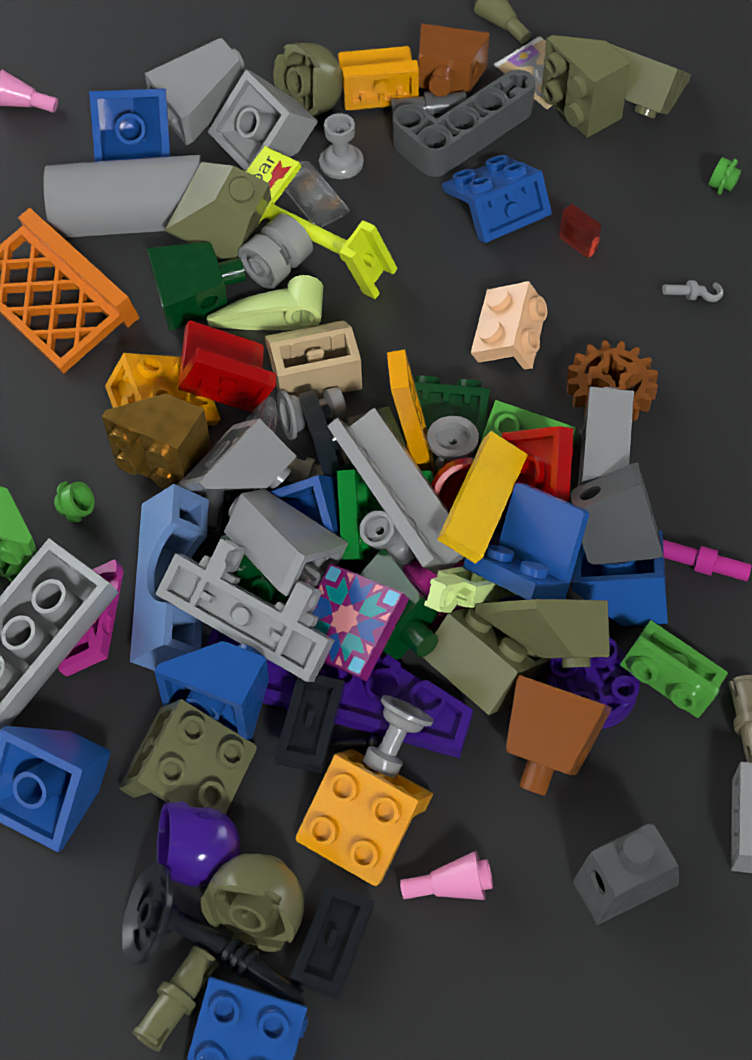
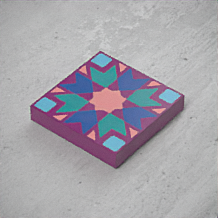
(358, 618)

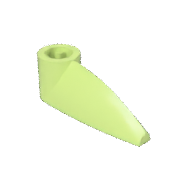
(279, 309)

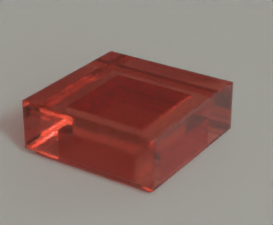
(580, 230)

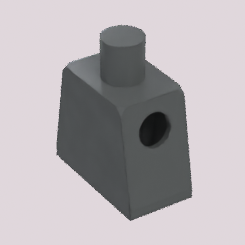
(620, 518)
(631, 870)

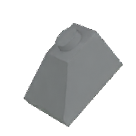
(260, 117)
(242, 460)

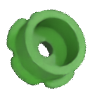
(725, 175)
(74, 500)

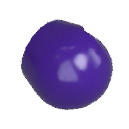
(195, 842)

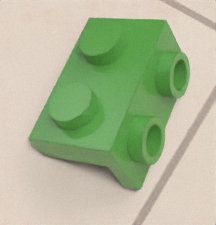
(674, 669)

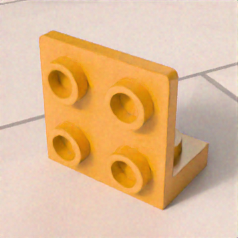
(377, 76)
(148, 376)
(360, 816)

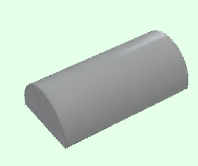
(116, 194)
(43, 620)

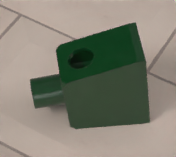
(192, 281)
(415, 619)

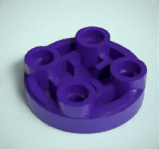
(602, 682)

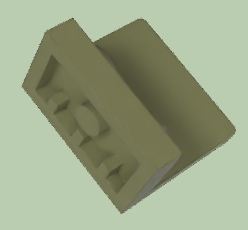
(189, 759)

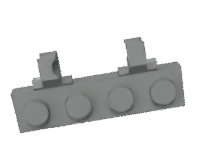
(278, 632)

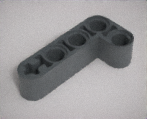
(446, 142)

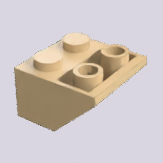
(316, 359)

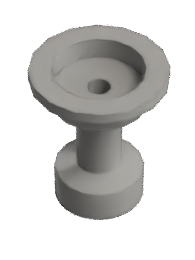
(341, 158)
(292, 414)
(452, 439)
(380, 533)
(402, 719)

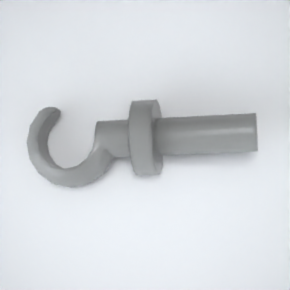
(692, 289)

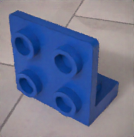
(501, 196)
(535, 545)

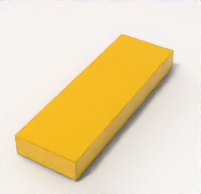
(482, 497)

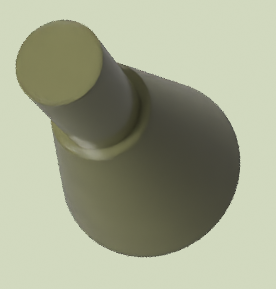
(502, 15)

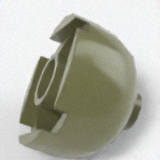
(309, 76)
(255, 900)

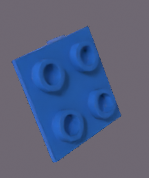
(246, 1025)

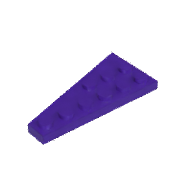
(362, 704)

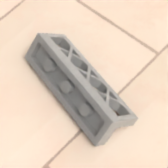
(398, 487)

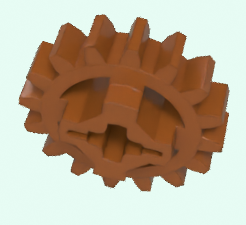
(612, 369)

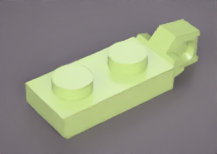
(462, 588)

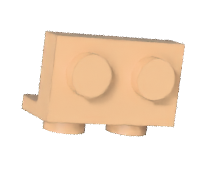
(510, 324)

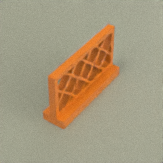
(80, 275)

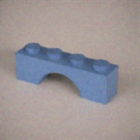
(168, 525)

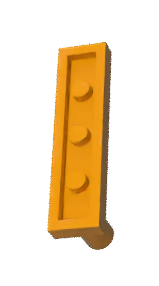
(409, 410)

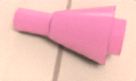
(19, 94)
(459, 879)

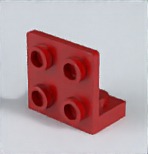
(224, 368)

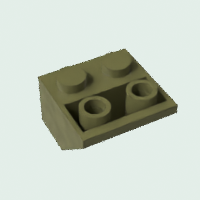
(585, 81)
(483, 660)

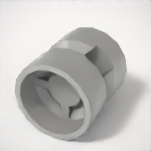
(275, 251)

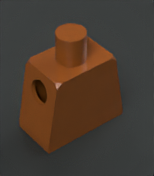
(451, 58)
(551, 731)

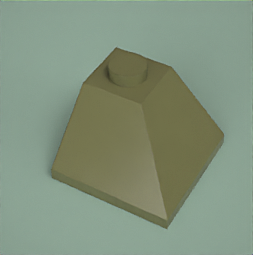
(652, 84)
(220, 208)
(554, 627)

